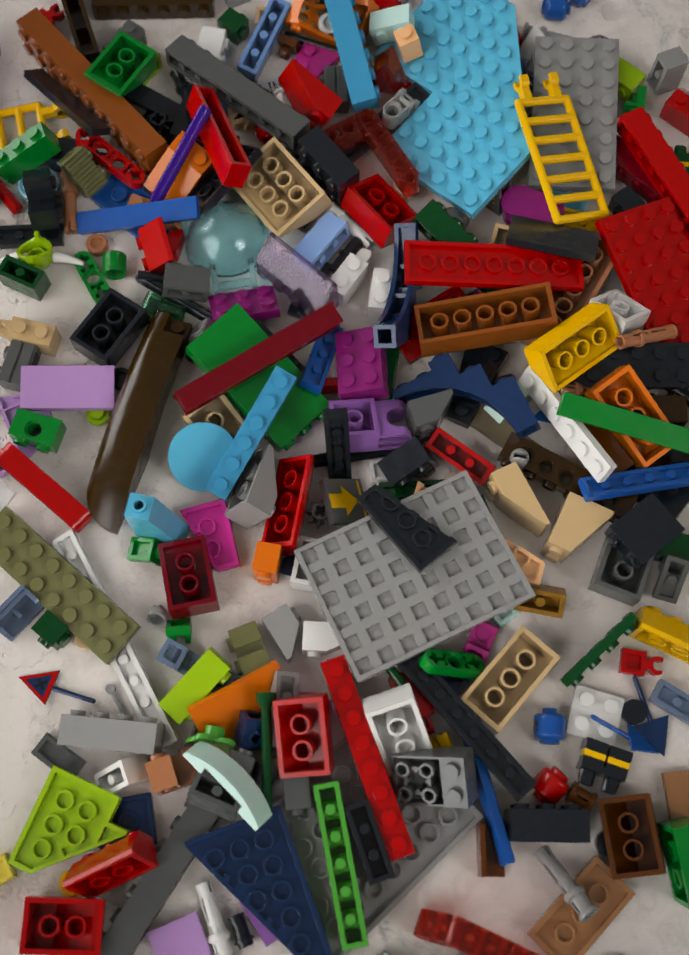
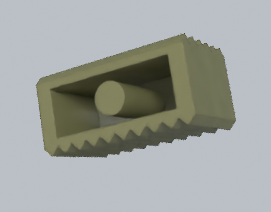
(83, 171)

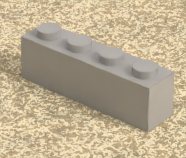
(111, 734)

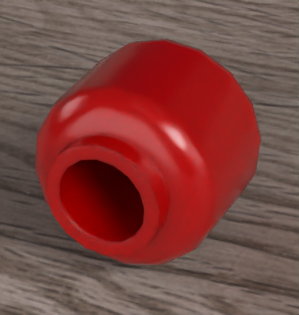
(550, 785)

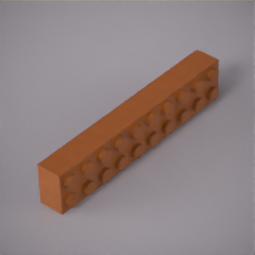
(67, 66)

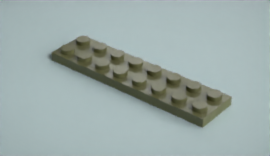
(63, 589)

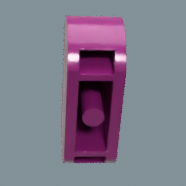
(526, 203)

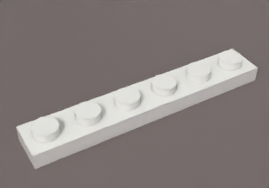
(572, 431)

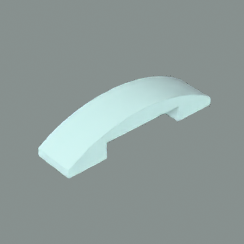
(234, 779)

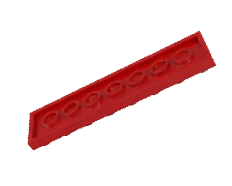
(487, 266)

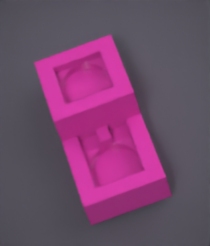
(481, 640)

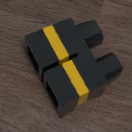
(603, 761)

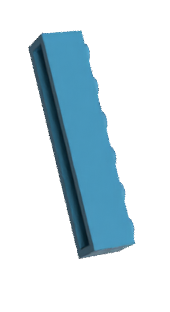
(353, 55)
(251, 433)

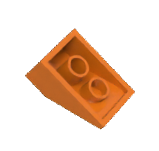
(191, 173)

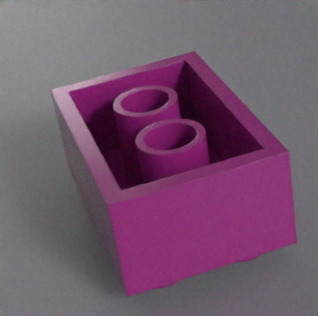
(360, 366)

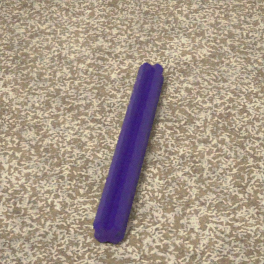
(181, 153)

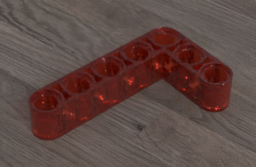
(369, 127)
(463, 935)

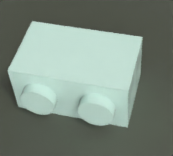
(388, 20)

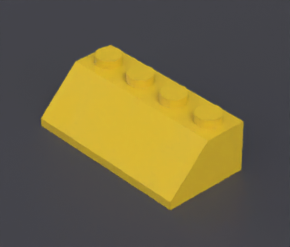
(573, 346)
(662, 632)

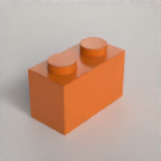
(267, 563)

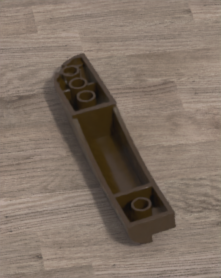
(136, 419)

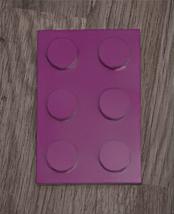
(257, 302)

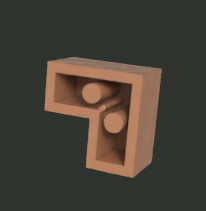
(170, 772)

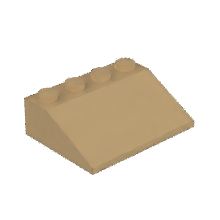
(282, 191)

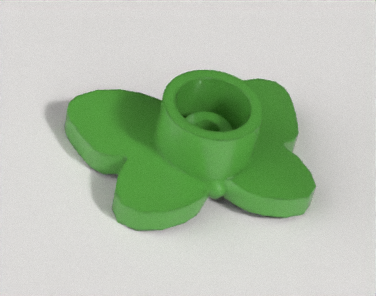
(215, 736)

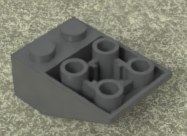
(435, 777)

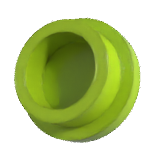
(97, 418)

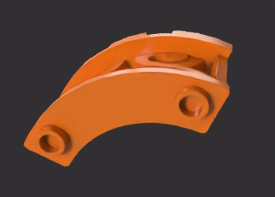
(312, 17)

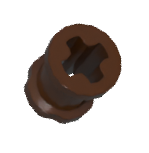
(572, 796)

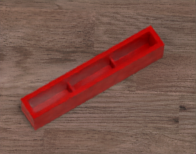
(220, 139)

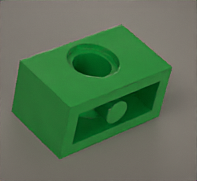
(27, 422)

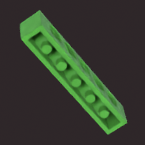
(340, 866)

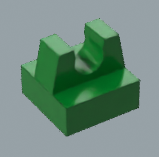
(179, 627)

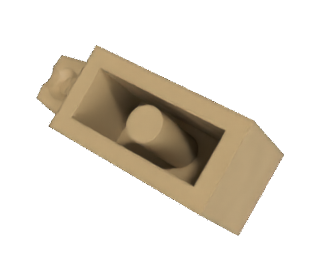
(41, 334)

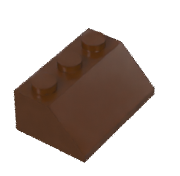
(631, 836)

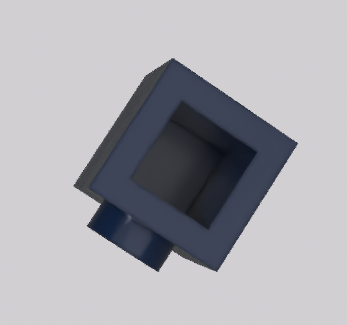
(248, 730)

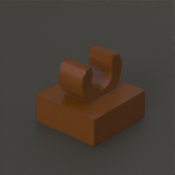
(287, 45)

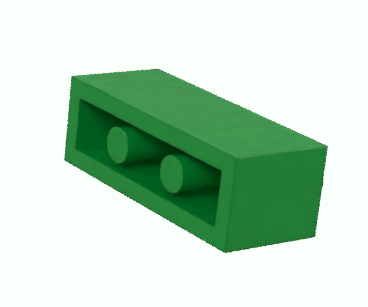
(28, 152)

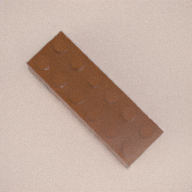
(485, 319)

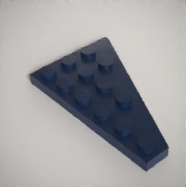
(266, 878)

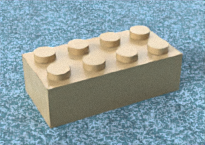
(509, 679)

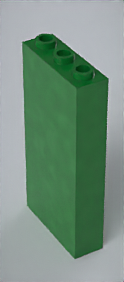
(232, 336)

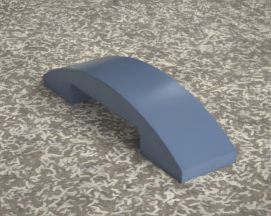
(182, 659)

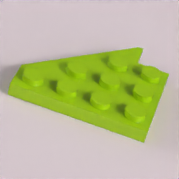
(66, 822)

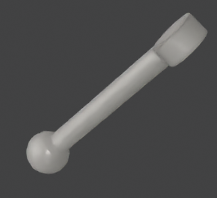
(110, 689)

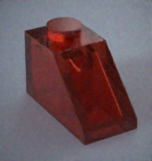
(389, 72)

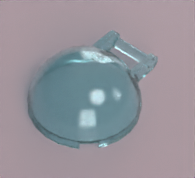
(227, 243)

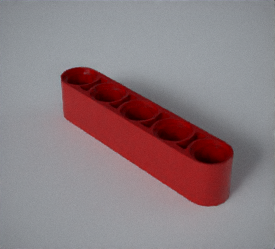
(44, 488)

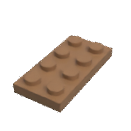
(559, 927)

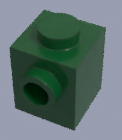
(235, 24)
(52, 631)

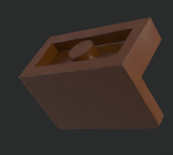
(486, 856)

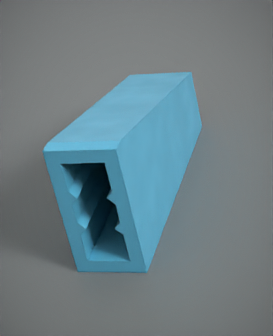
(153, 519)

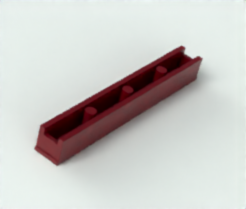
(257, 359)

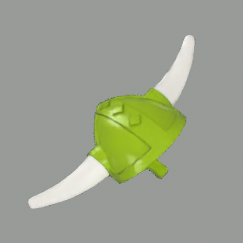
(40, 253)

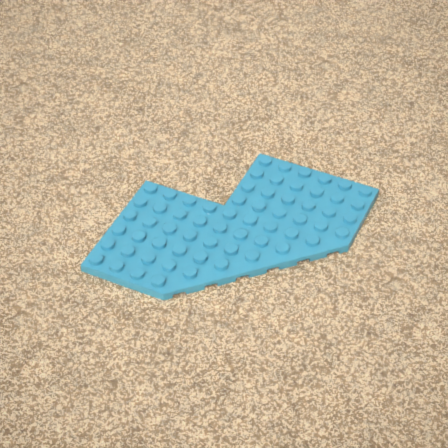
(468, 129)

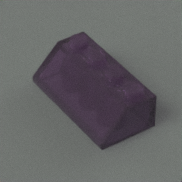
(295, 275)

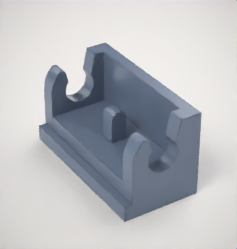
(18, 612)

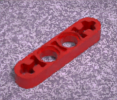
(112, 156)

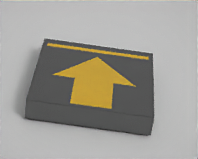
(341, 500)

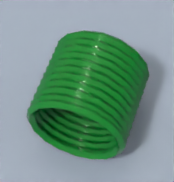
(114, 265)

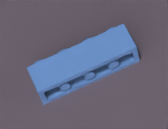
(263, 39)

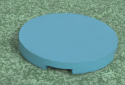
(197, 453)

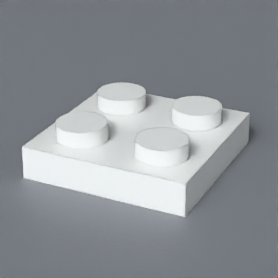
(588, 702)

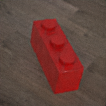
(460, 456)

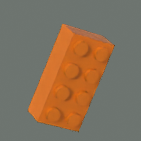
(626, 391)

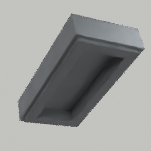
(59, 755)

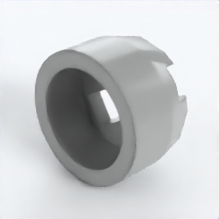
(520, 461)
(153, 617)

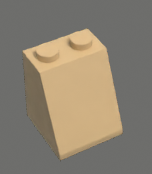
(573, 527)

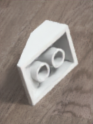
(396, 723)

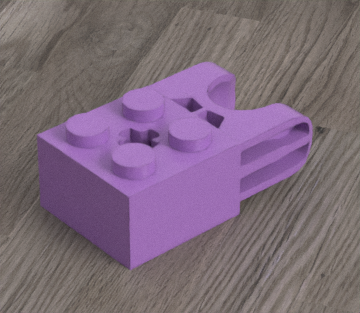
(371, 423)

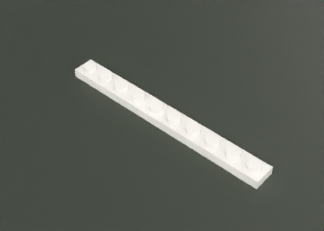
(127, 661)

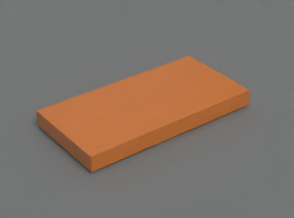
(224, 705)

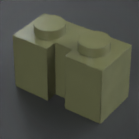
(248, 647)

